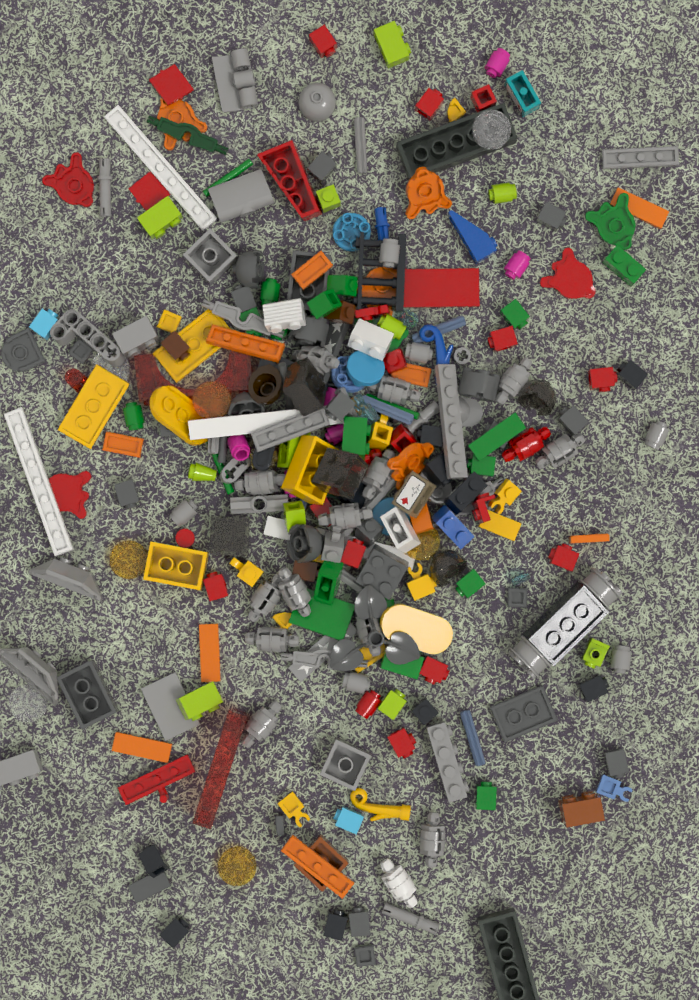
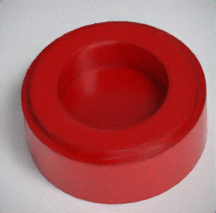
(185, 538)

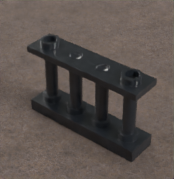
(396, 282)

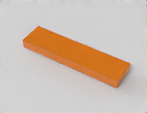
(245, 343)
(317, 866)

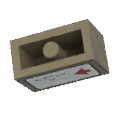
(413, 494)

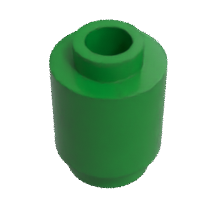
(269, 291)
(133, 416)

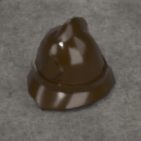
(265, 385)

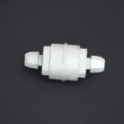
(398, 883)

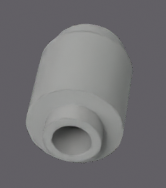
(389, 253)
(418, 352)
(656, 435)
(184, 512)
(621, 659)
(356, 682)

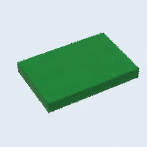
(325, 618)

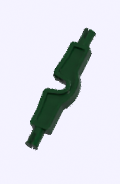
(178, 131)

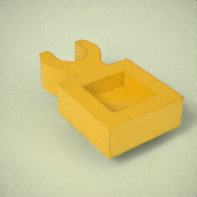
(506, 494)
(292, 806)

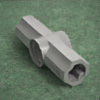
(244, 505)

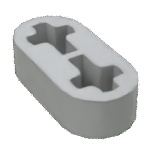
(238, 470)

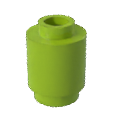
(502, 193)
(393, 325)

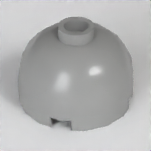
(317, 102)

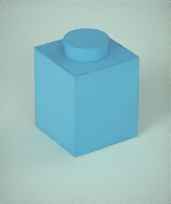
(44, 322)
(348, 819)

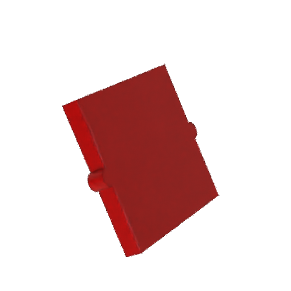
(171, 85)
(148, 191)

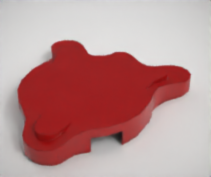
(72, 182)
(571, 278)
(69, 492)

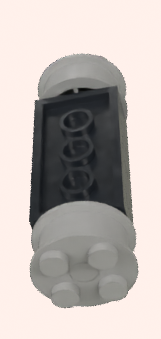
(565, 623)

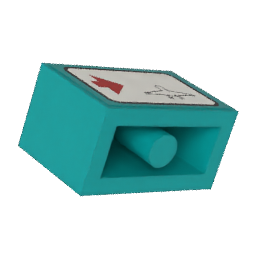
(522, 93)

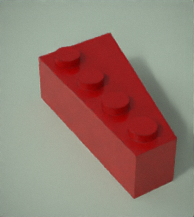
(289, 173)

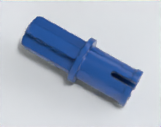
(381, 223)

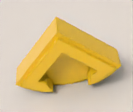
(455, 111)
(283, 619)

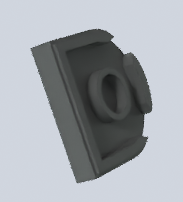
(22, 352)

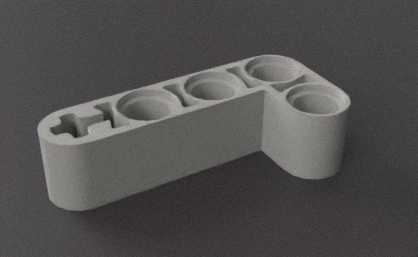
(92, 339)

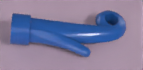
(442, 355)

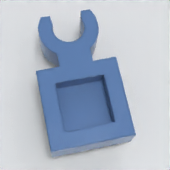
(611, 787)

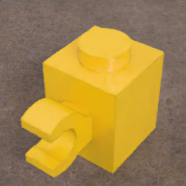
(380, 434)
(248, 573)
(420, 585)

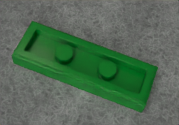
(496, 436)

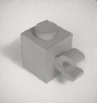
(333, 545)

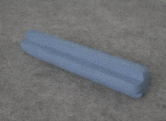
(444, 327)
(389, 410)
(472, 738)

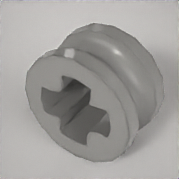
(465, 361)

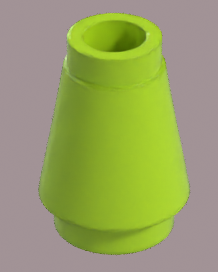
(201, 473)

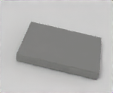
(162, 702)

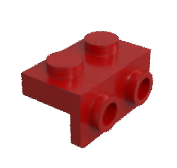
(480, 510)

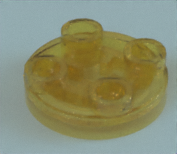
(429, 545)
(128, 559)
(237, 866)

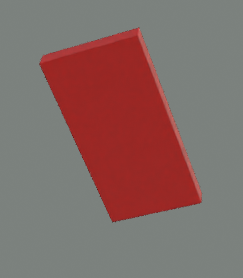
(441, 288)

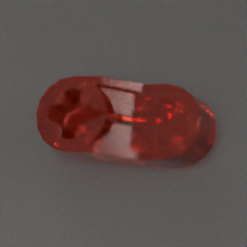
(74, 378)

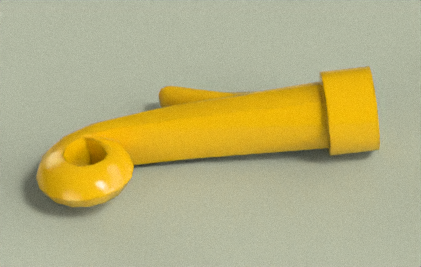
(382, 811)

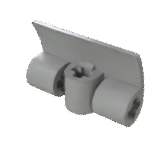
(235, 81)
(241, 196)

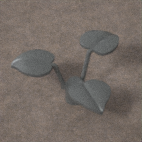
(400, 648)

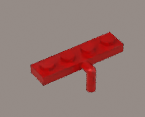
(157, 780)

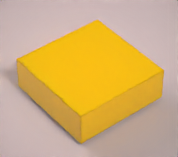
(169, 321)

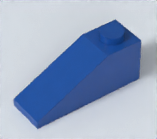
(476, 240)

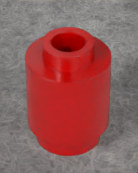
(368, 704)

